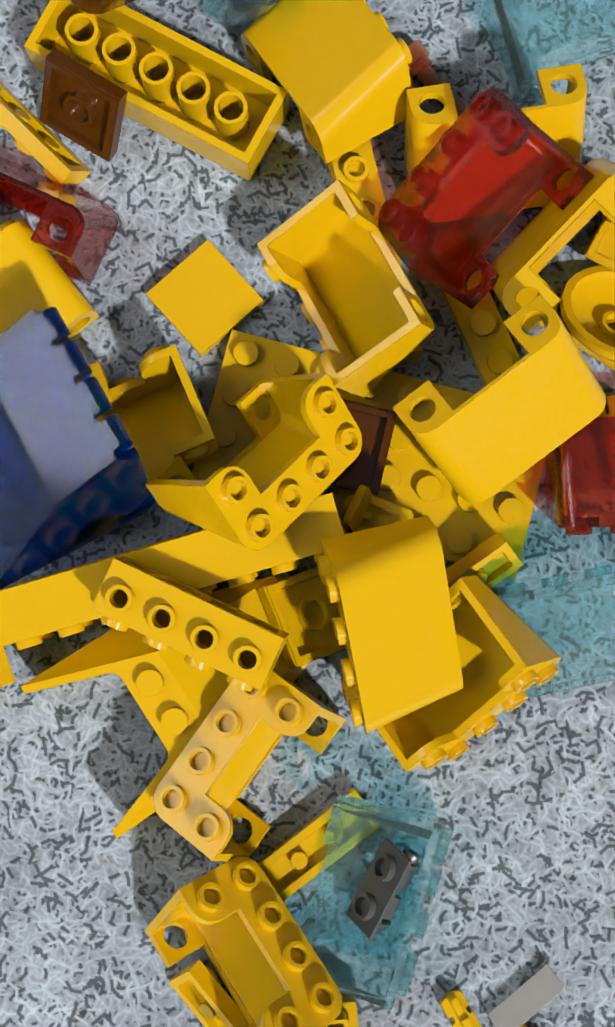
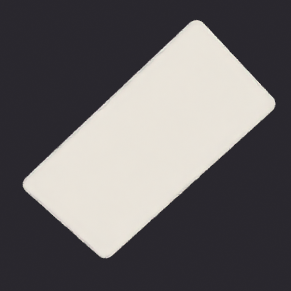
(527, 999)

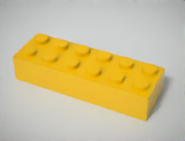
(169, 82)

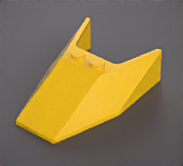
(162, 683)

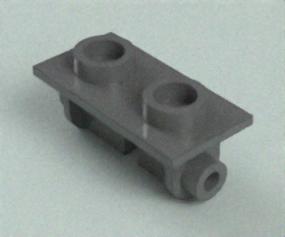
(376, 895)

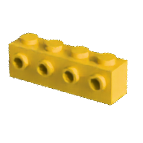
(190, 623)

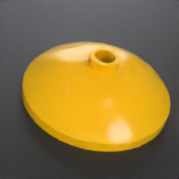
(590, 309)

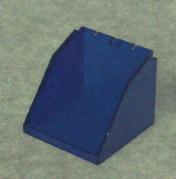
(59, 465)

